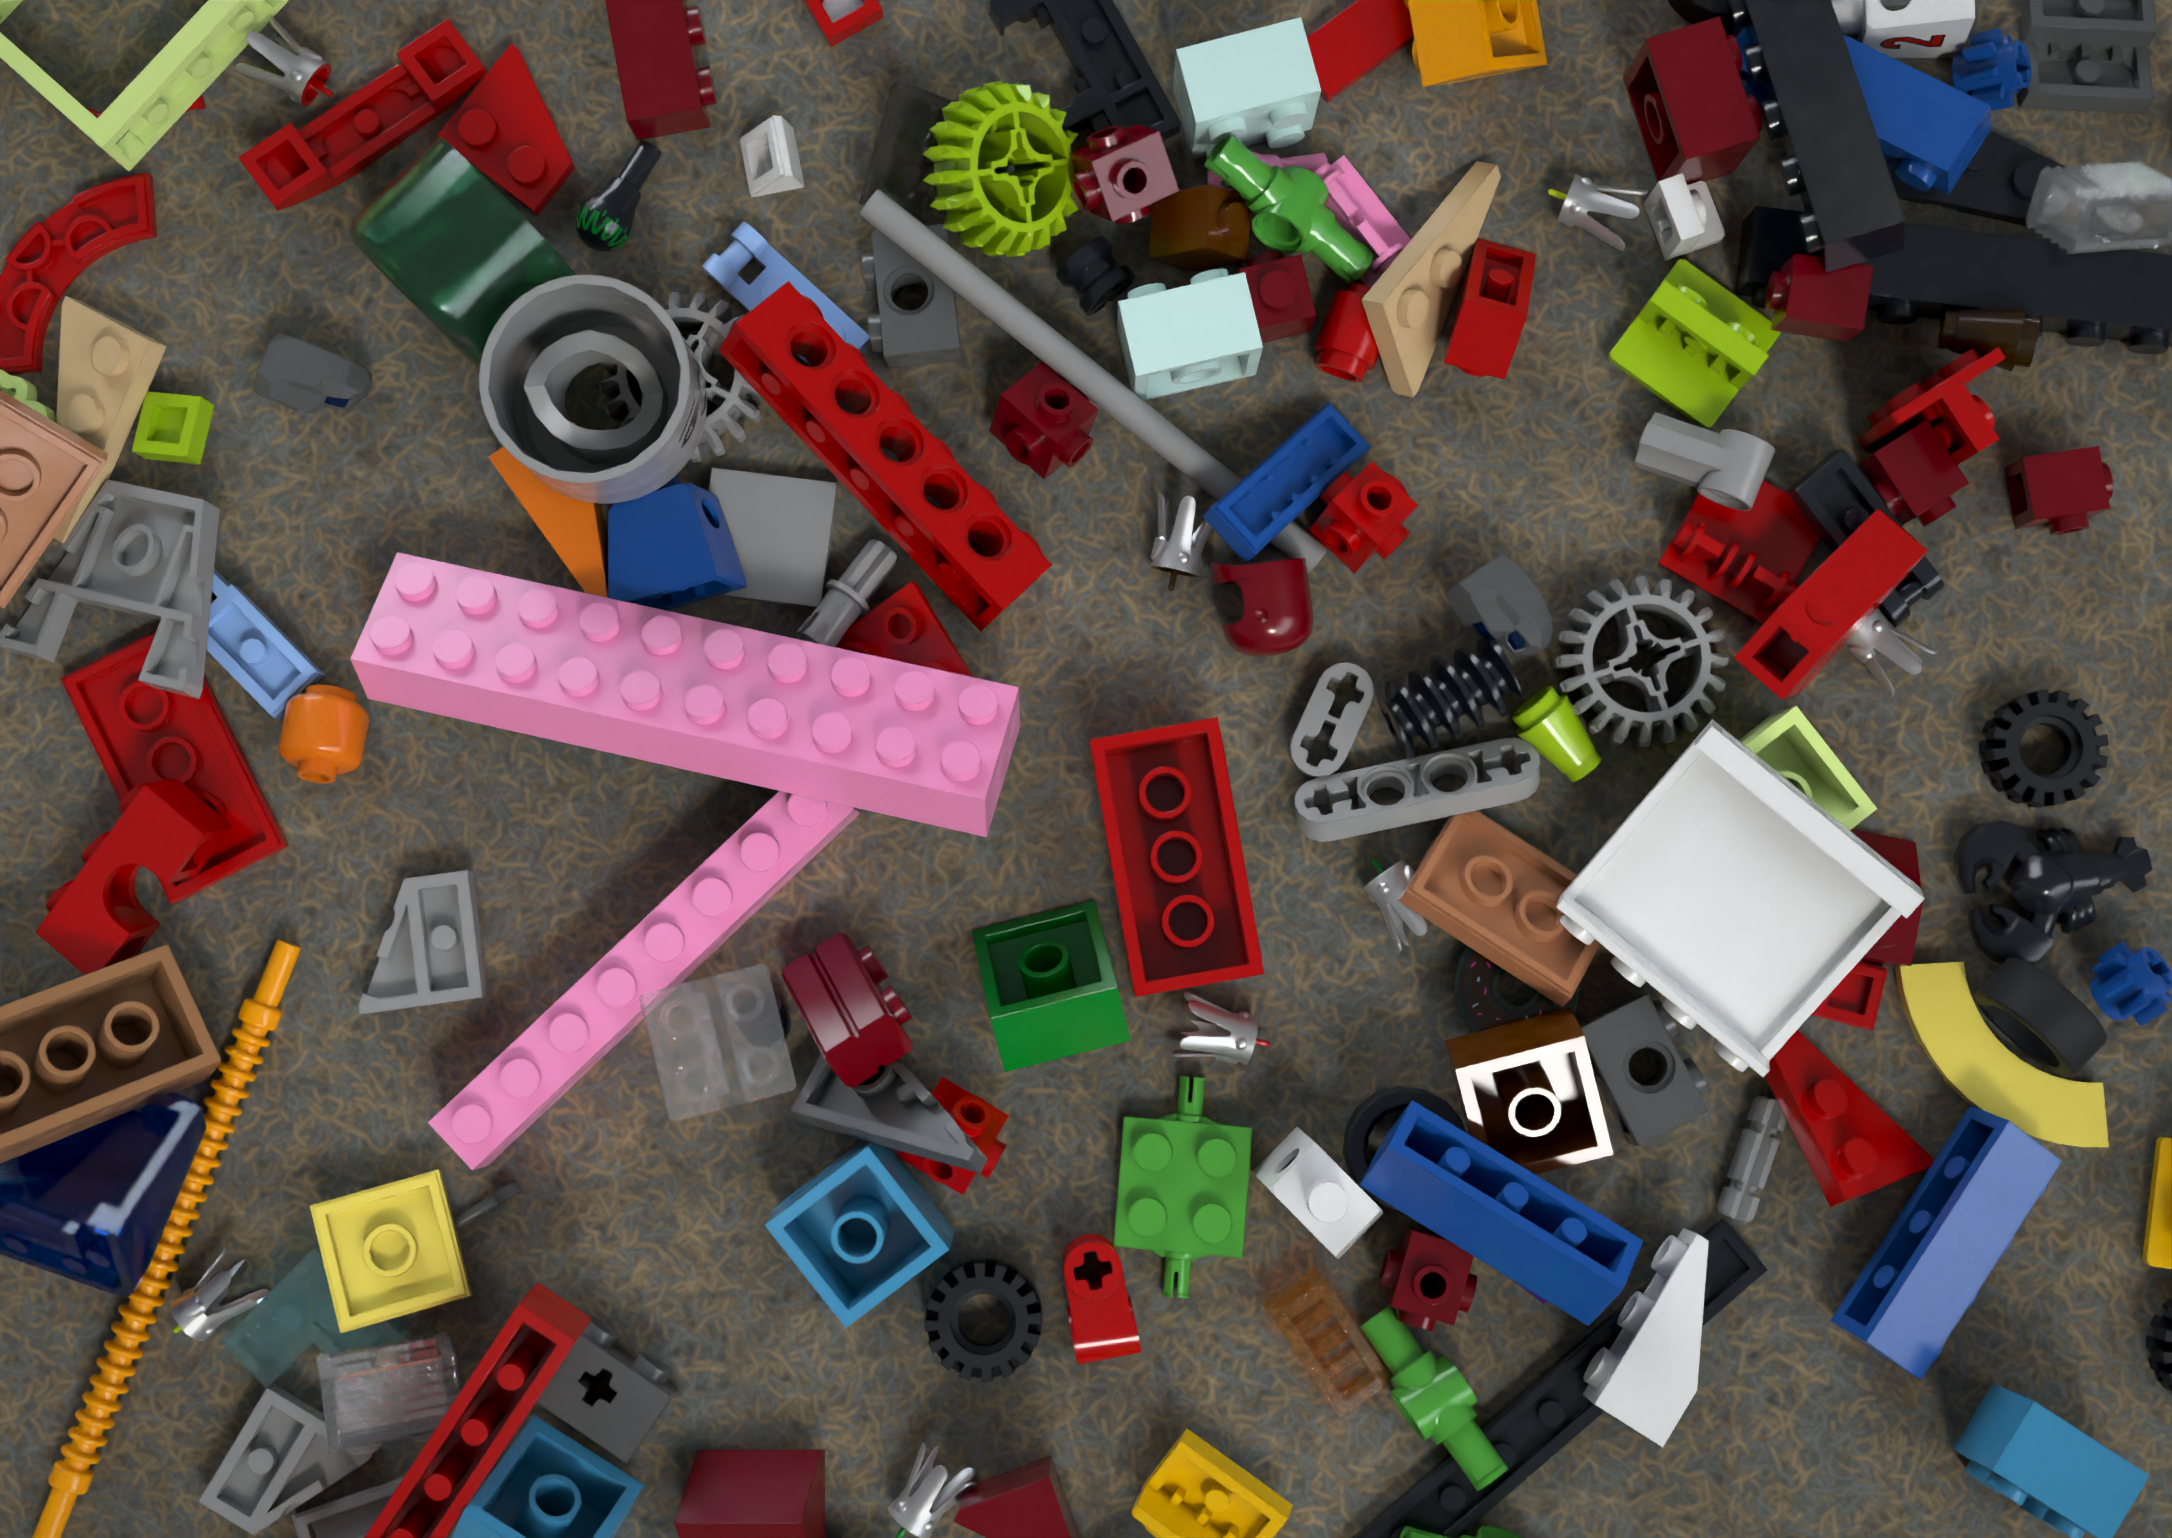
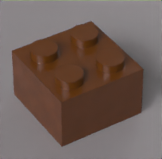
(1531, 1092)

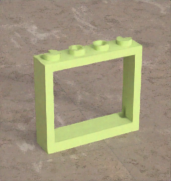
(164, 86)

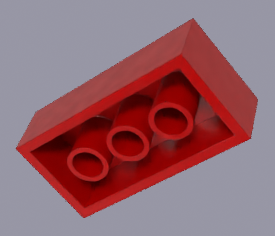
(1176, 857)

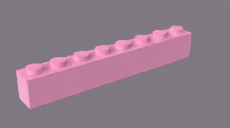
(650, 957)

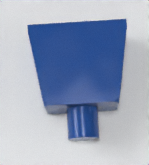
(671, 548)

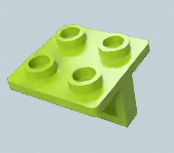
(1694, 344)

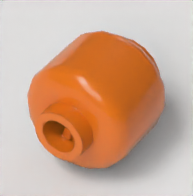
(323, 733)

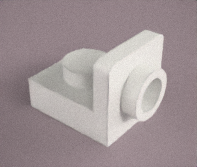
(1683, 216)

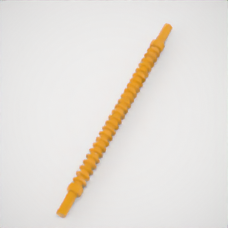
(73, 1475)

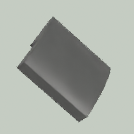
(2086, 78)

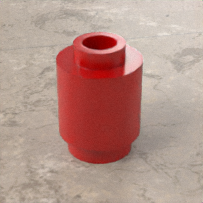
(1346, 339)

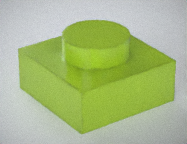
(173, 427)

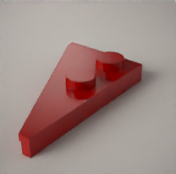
(1838, 1127)

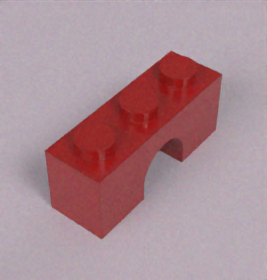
(98, 913)

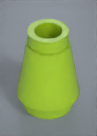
(1556, 733)

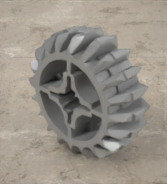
(731, 402)
(1649, 689)

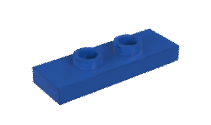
(1286, 482)

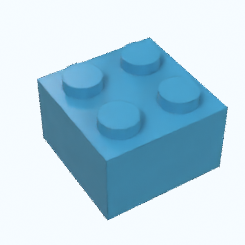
(860, 1229)
(2048, 1466)
(549, 1491)

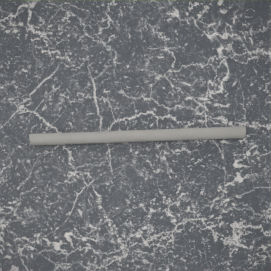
(1070, 362)

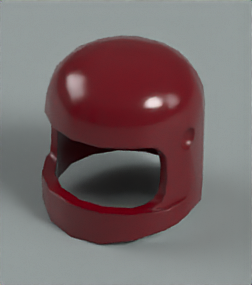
(1275, 606)

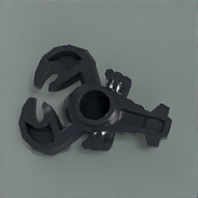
(2042, 883)

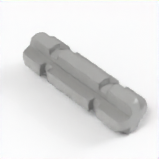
(1752, 1160)

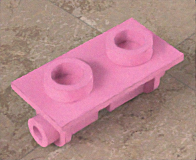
(1363, 216)

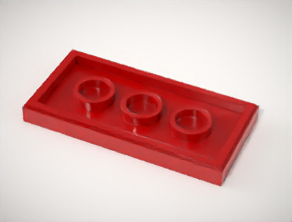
(164, 736)

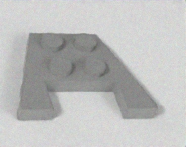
(136, 556)

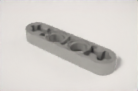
(1420, 798)

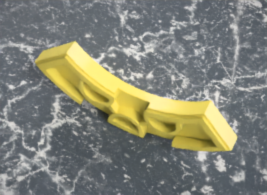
(1985, 1071)

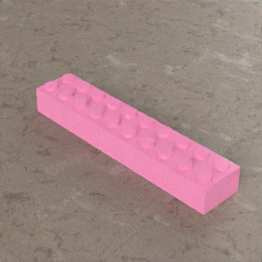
(690, 693)

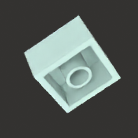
(1247, 86)
(1188, 334)

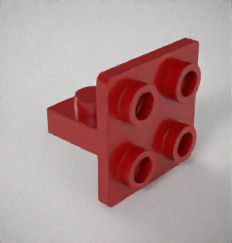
(1956, 416)

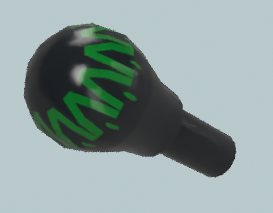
(609, 214)

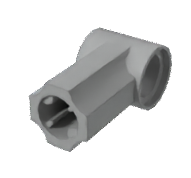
(1721, 466)

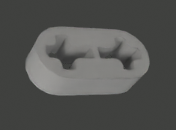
(1317, 713)

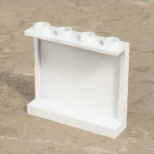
(1735, 899)

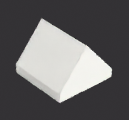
(771, 158)

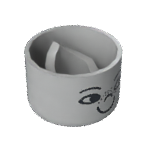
(554, 337)

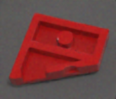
(511, 134)

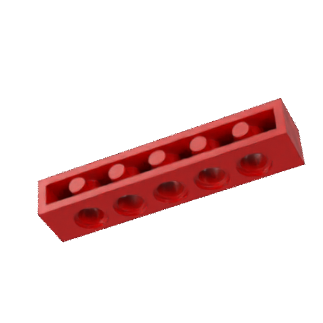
(850, 448)

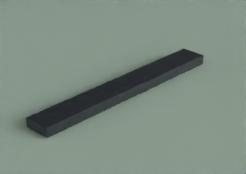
(1547, 1412)

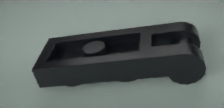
(1837, 503)

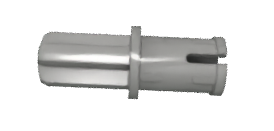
(849, 595)

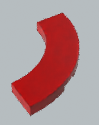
(58, 252)

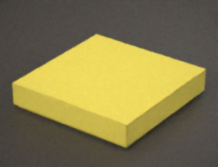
(390, 1251)

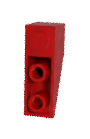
(1830, 606)

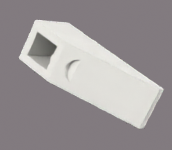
(1656, 1357)

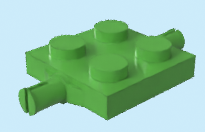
(1183, 1186)

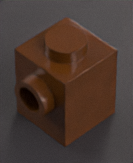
(1200, 229)

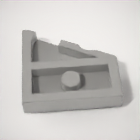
(431, 947)
(276, 1463)

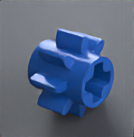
(1992, 68)
(2132, 983)

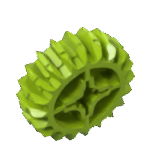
(1001, 129)

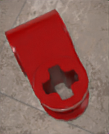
(1099, 1310)

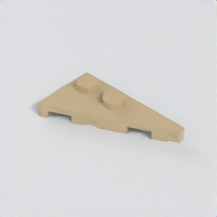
(1419, 286)
(100, 385)

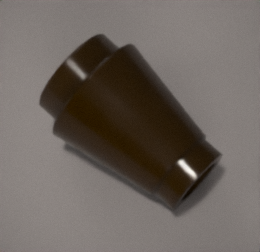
(1989, 329)

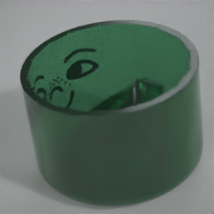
(454, 246)

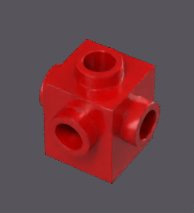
(1364, 516)
(979, 1121)

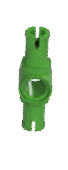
(1289, 209)
(1434, 1398)

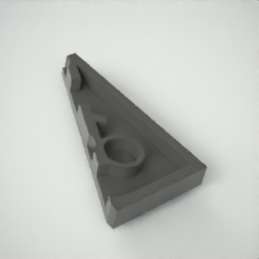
(888, 1111)

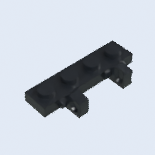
(1113, 73)

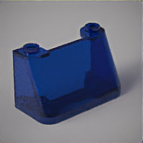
(102, 1195)

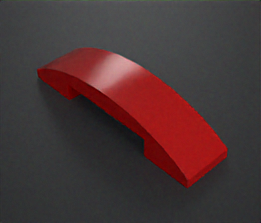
(368, 123)

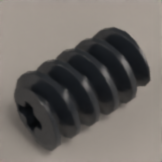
(1449, 695)

